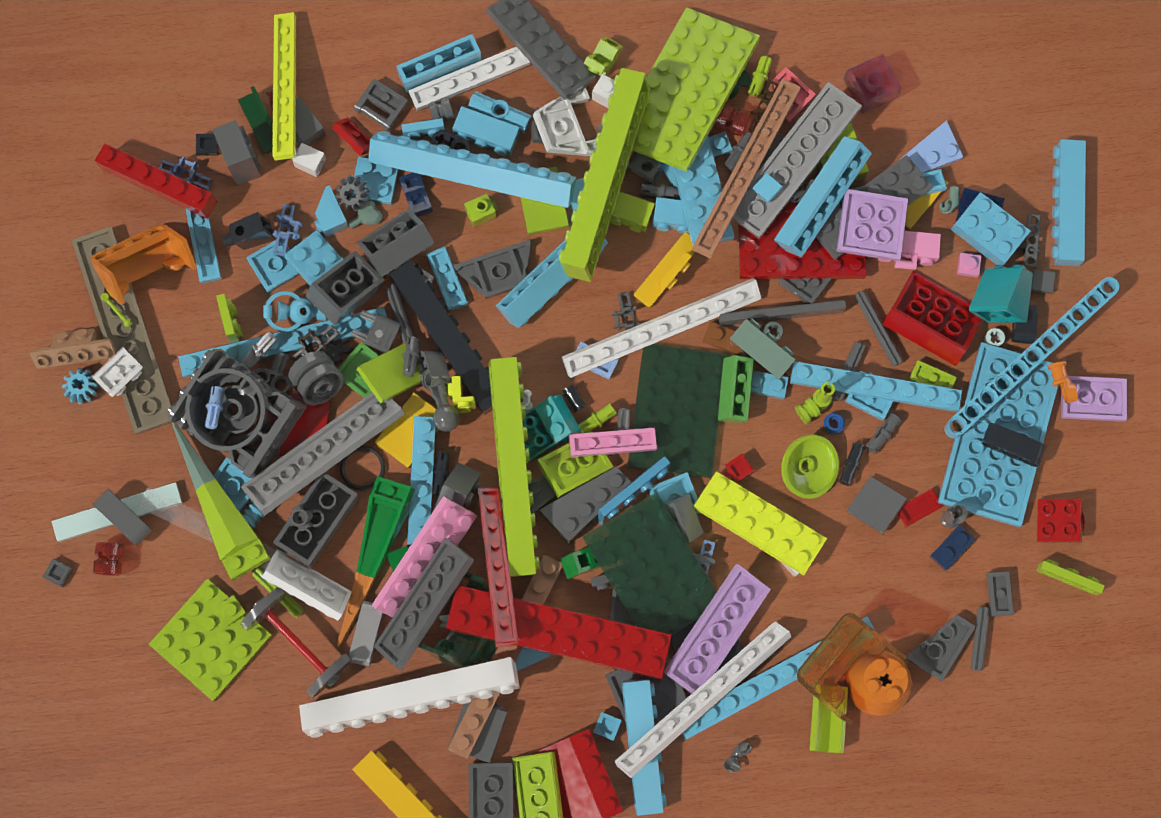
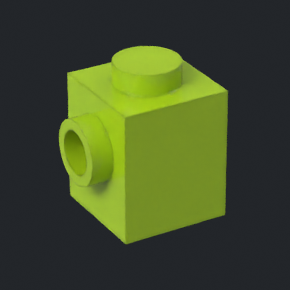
(481, 210)

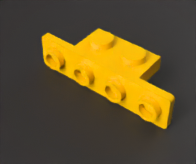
(665, 271)

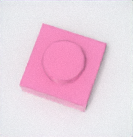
(969, 265)

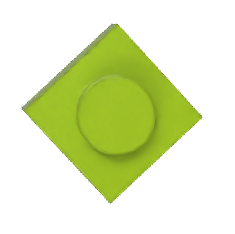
(231, 610)

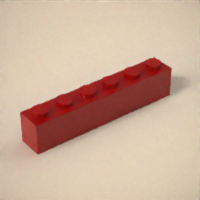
(156, 181)

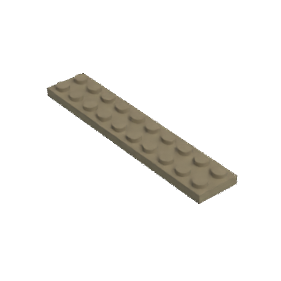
(147, 395)

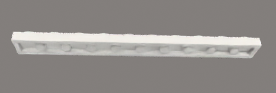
(661, 327)
(702, 699)

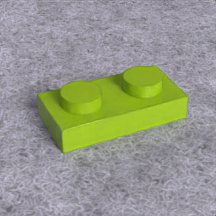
(930, 375)

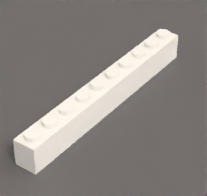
(409, 697)

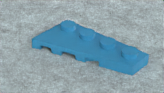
(629, 494)

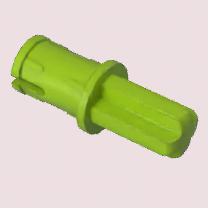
(760, 76)
(597, 419)

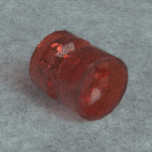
(732, 119)
(108, 558)

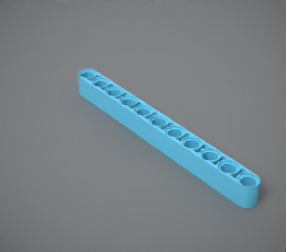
(1039, 350)

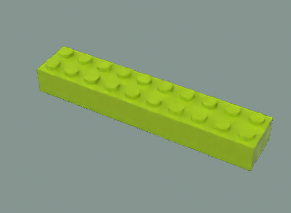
(605, 175)
(512, 465)

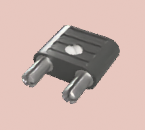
(380, 333)

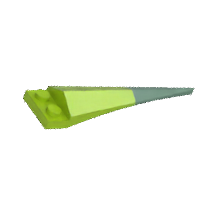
(233, 536)

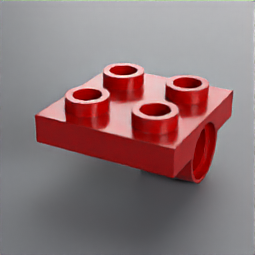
(1060, 521)

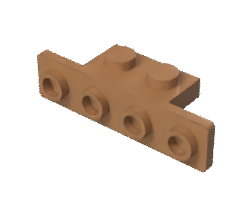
(73, 348)

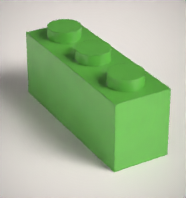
(735, 389)

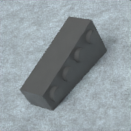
(580, 507)

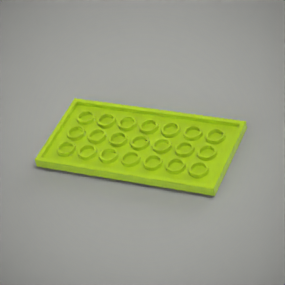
(691, 86)

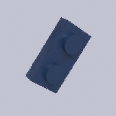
(952, 547)

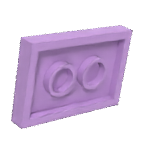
(1097, 399)

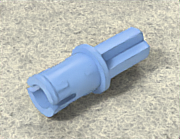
(214, 407)

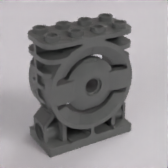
(191, 412)

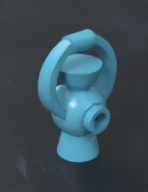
(291, 311)

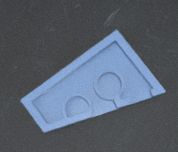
(936, 150)

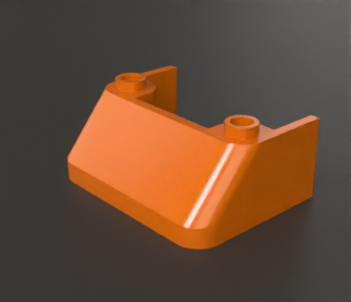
(139, 257)

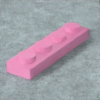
(612, 442)

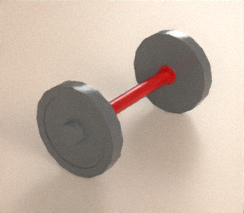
(264, 608)

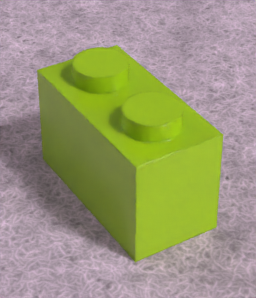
(632, 212)

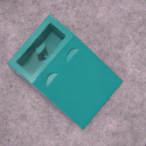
(548, 426)

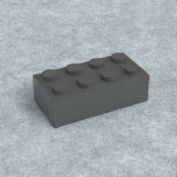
(330, 506)

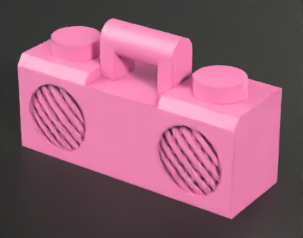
(920, 248)

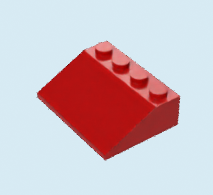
(933, 318)
(583, 778)

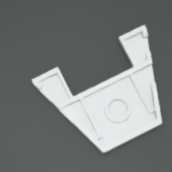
(560, 127)

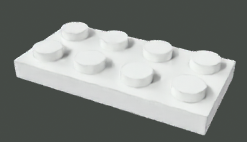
(307, 584)

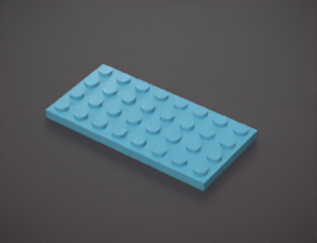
(983, 478)

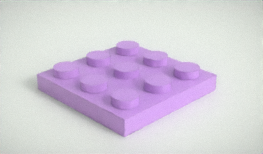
(872, 225)

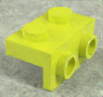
(455, 393)

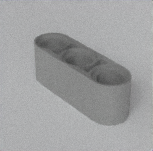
(366, 635)

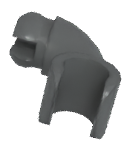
(740, 750)

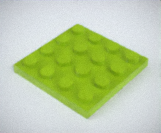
(204, 645)

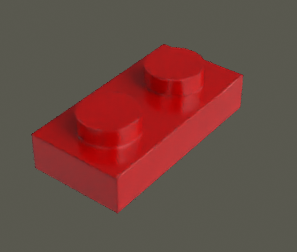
(352, 135)

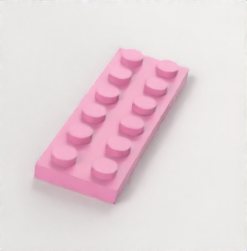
(446, 521)

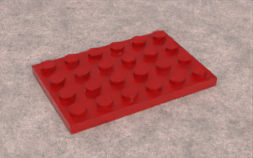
(768, 260)

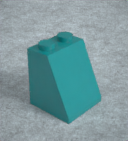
(1003, 295)

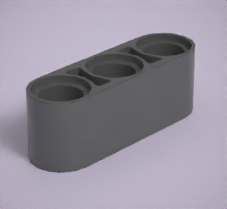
(122, 517)

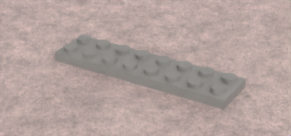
(797, 156)
(320, 452)

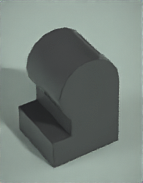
(646, 168)

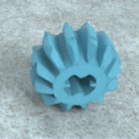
(72, 389)

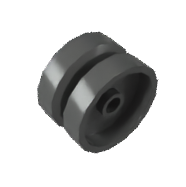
(315, 378)

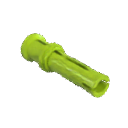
(823, 396)

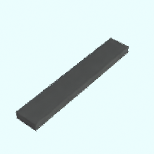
(782, 313)

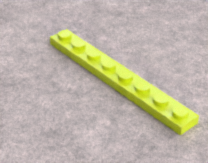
(284, 86)

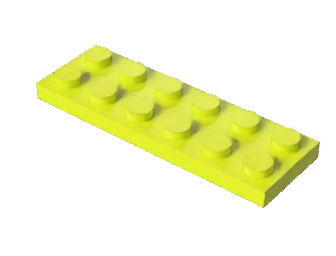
(760, 523)

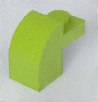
(604, 56)

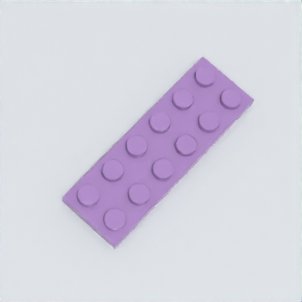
(717, 629)

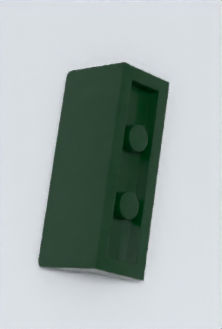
(258, 119)

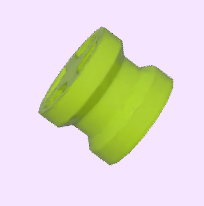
(807, 410)

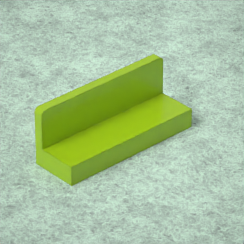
(827, 728)

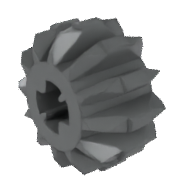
(347, 198)

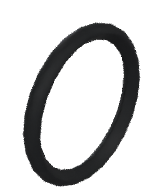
(343, 474)

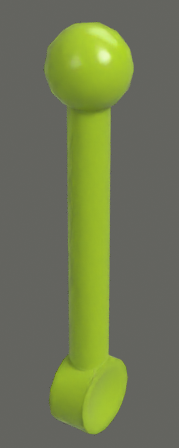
(106, 298)

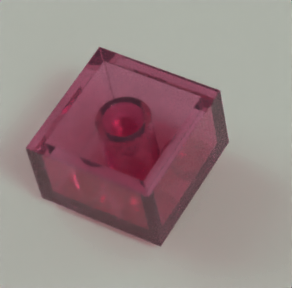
(872, 83)

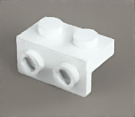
(118, 372)

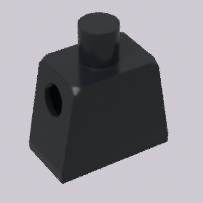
(249, 232)

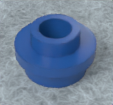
(836, 417)

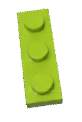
(1070, 576)

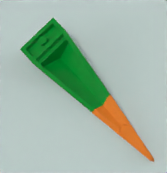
(384, 519)

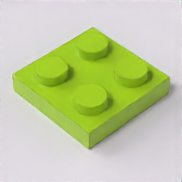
(228, 314)

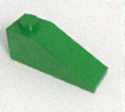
(579, 563)

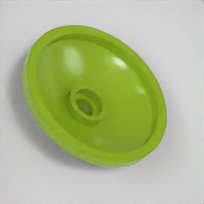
(819, 467)

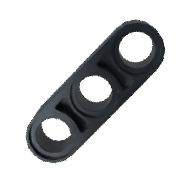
(1014, 445)

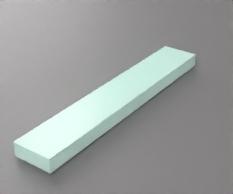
(94, 520)

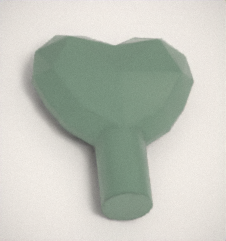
(366, 215)

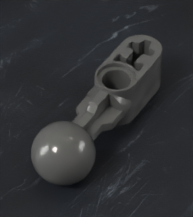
(436, 379)

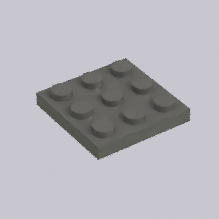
(667, 692)

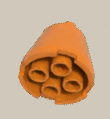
(867, 690)

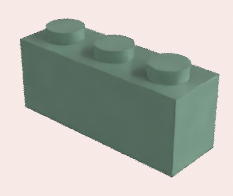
(763, 347)

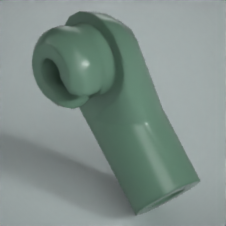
(952, 202)

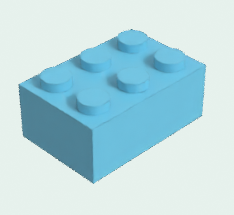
(990, 230)

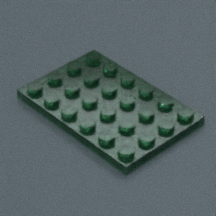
(681, 401)
(651, 567)

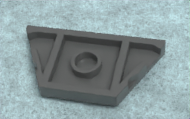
(496, 271)

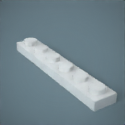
(468, 78)

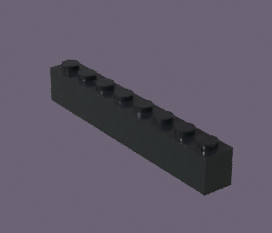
(444, 332)

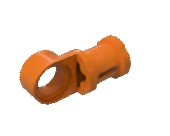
(1061, 379)

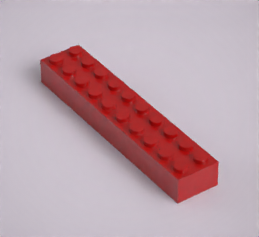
(565, 633)

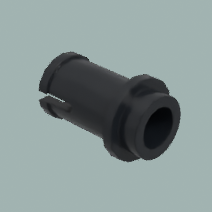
(574, 398)

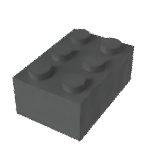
(237, 152)
(395, 242)
(344, 288)

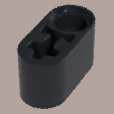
(450, 140)
(1026, 331)

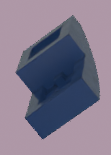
(415, 194)

